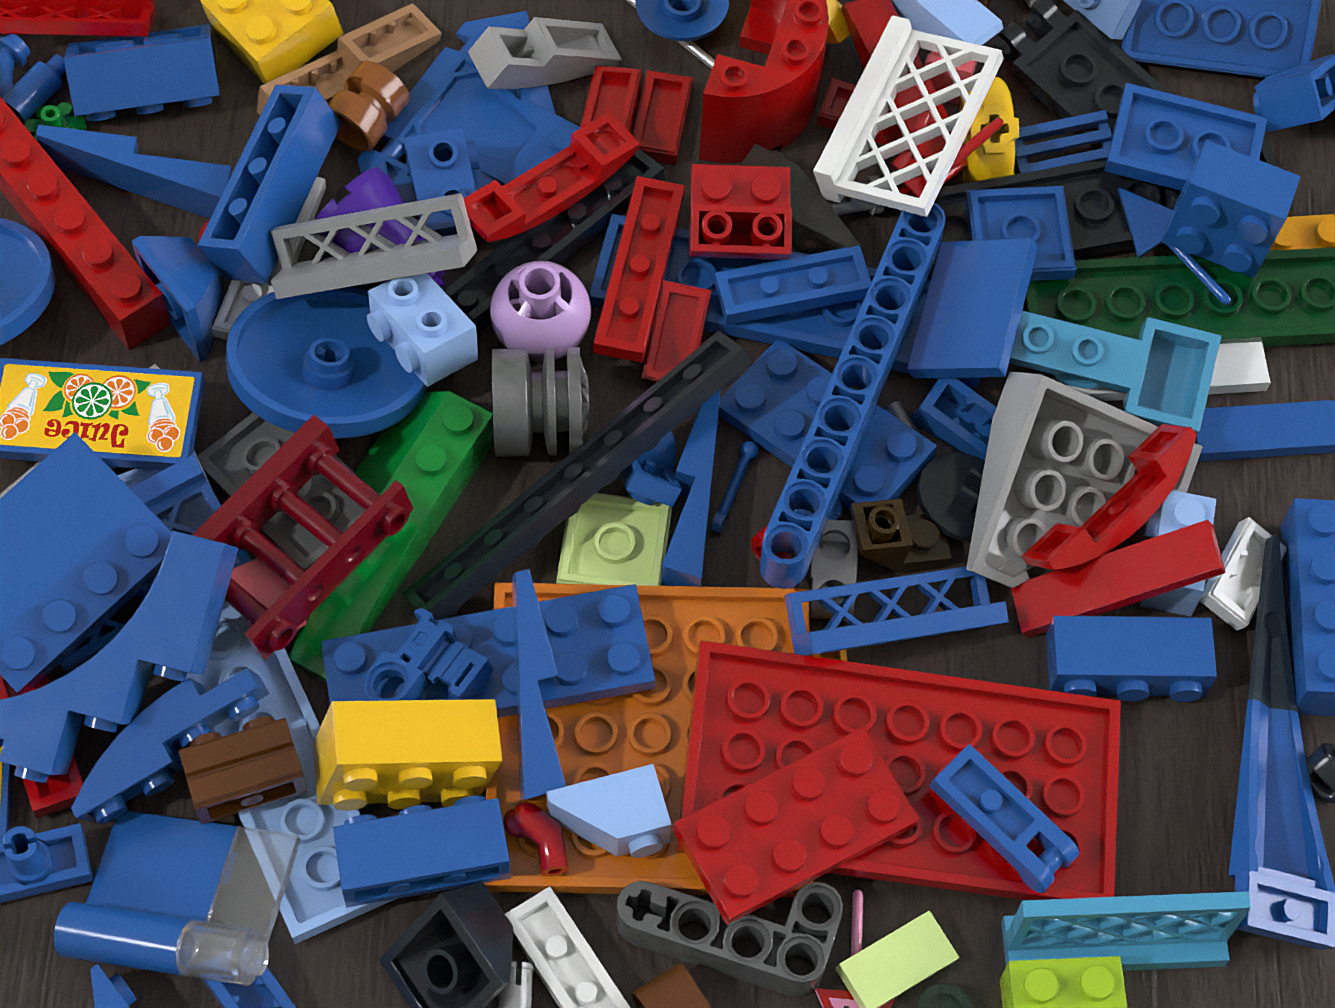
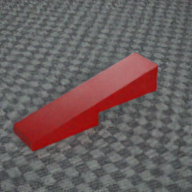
(866, 25)

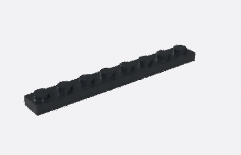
(578, 477)

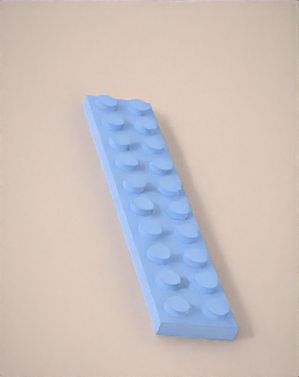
(313, 891)

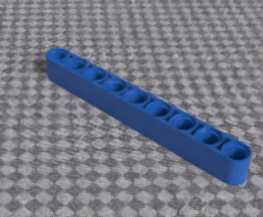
(850, 407)

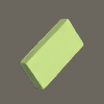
(897, 962)

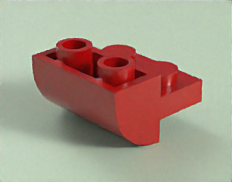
(740, 212)

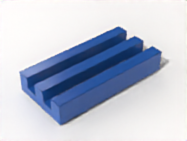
(1058, 127)

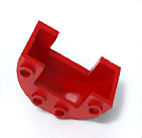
(770, 102)

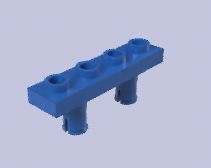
(42, 861)

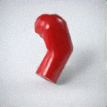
(544, 831)

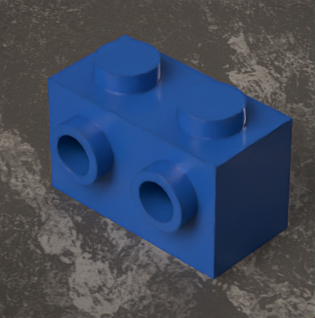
(439, 167)

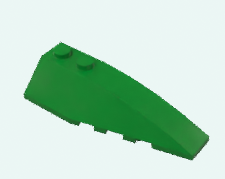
(434, 459)

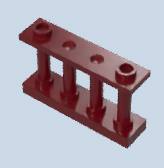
(275, 490)

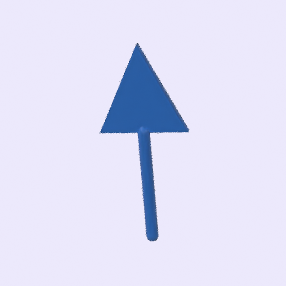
(1148, 225)

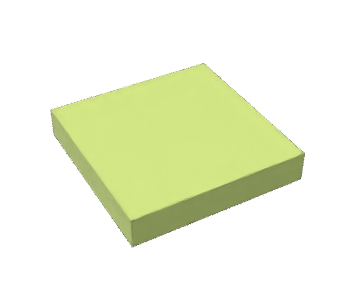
(615, 542)

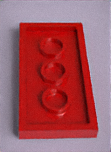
(794, 825)

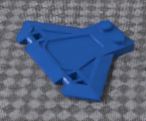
(508, 125)

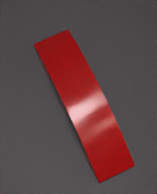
(554, 184)
(1159, 466)

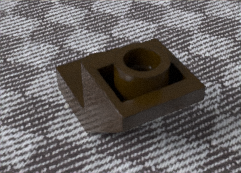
(898, 539)

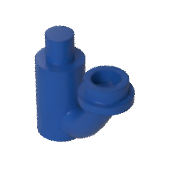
(35, 86)

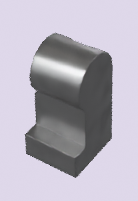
(834, 563)

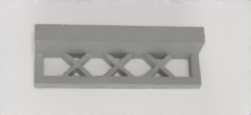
(377, 264)

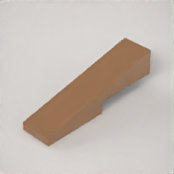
(387, 41)

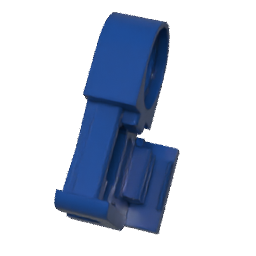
(430, 656)

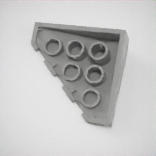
(1049, 463)

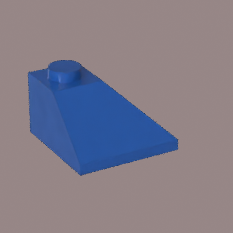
(187, 284)

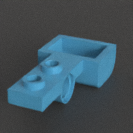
(1161, 373)

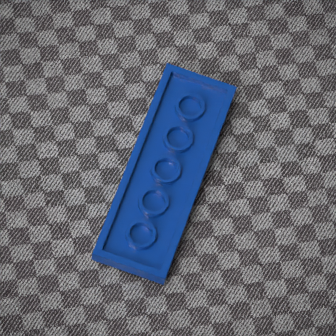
(592, 636)

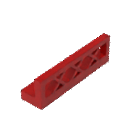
(78, 17)

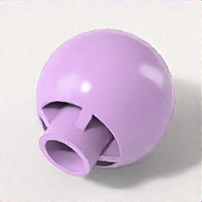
(540, 309)

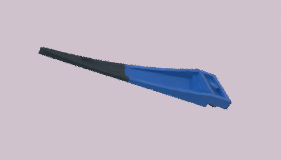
(1276, 826)

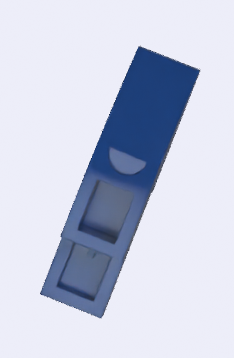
(145, 751)

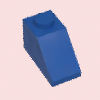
(1297, 94)

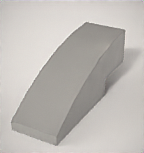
(542, 53)

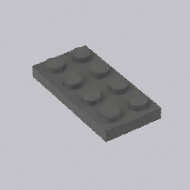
(242, 452)

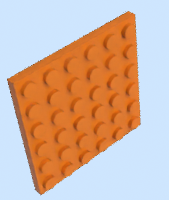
(635, 729)

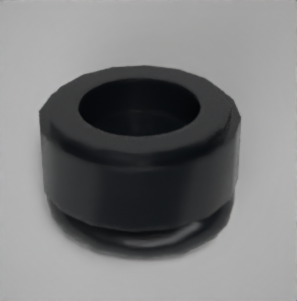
(1322, 762)

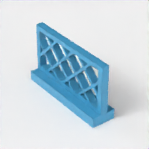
(1143, 930)

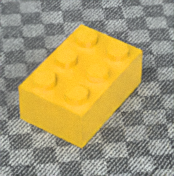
(405, 752)

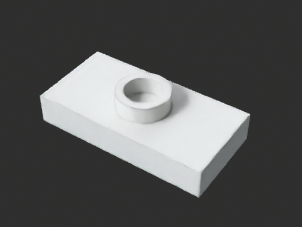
(1237, 591)

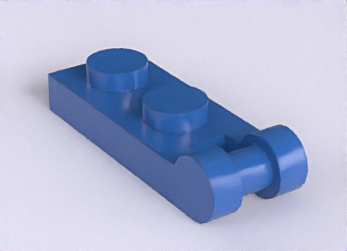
(1004, 817)

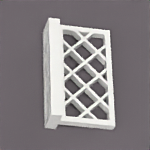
(868, 114)

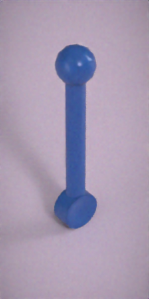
(748, 452)

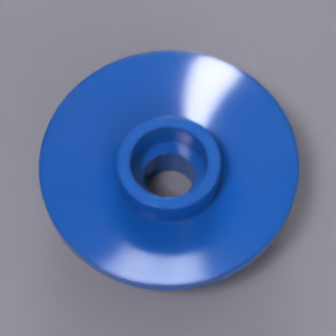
(695, 22)

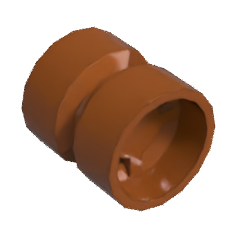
(366, 103)

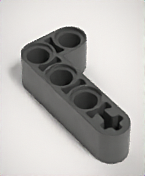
(715, 950)

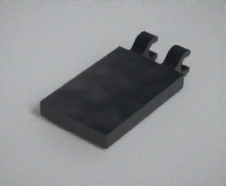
(1072, 66)

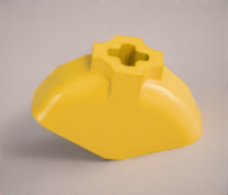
(997, 154)

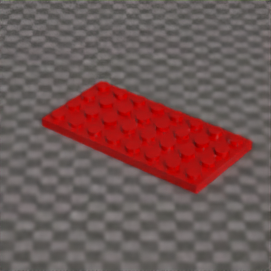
(1057, 748)

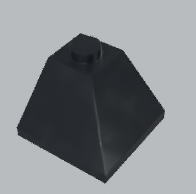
(453, 952)

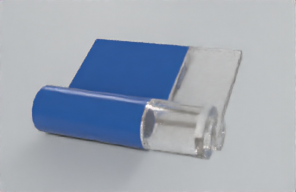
(181, 899)

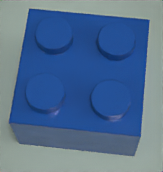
(1231, 209)

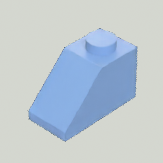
(615, 812)

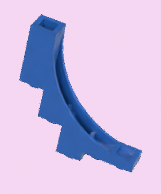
(168, 629)

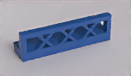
(893, 630)

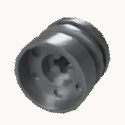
(537, 401)

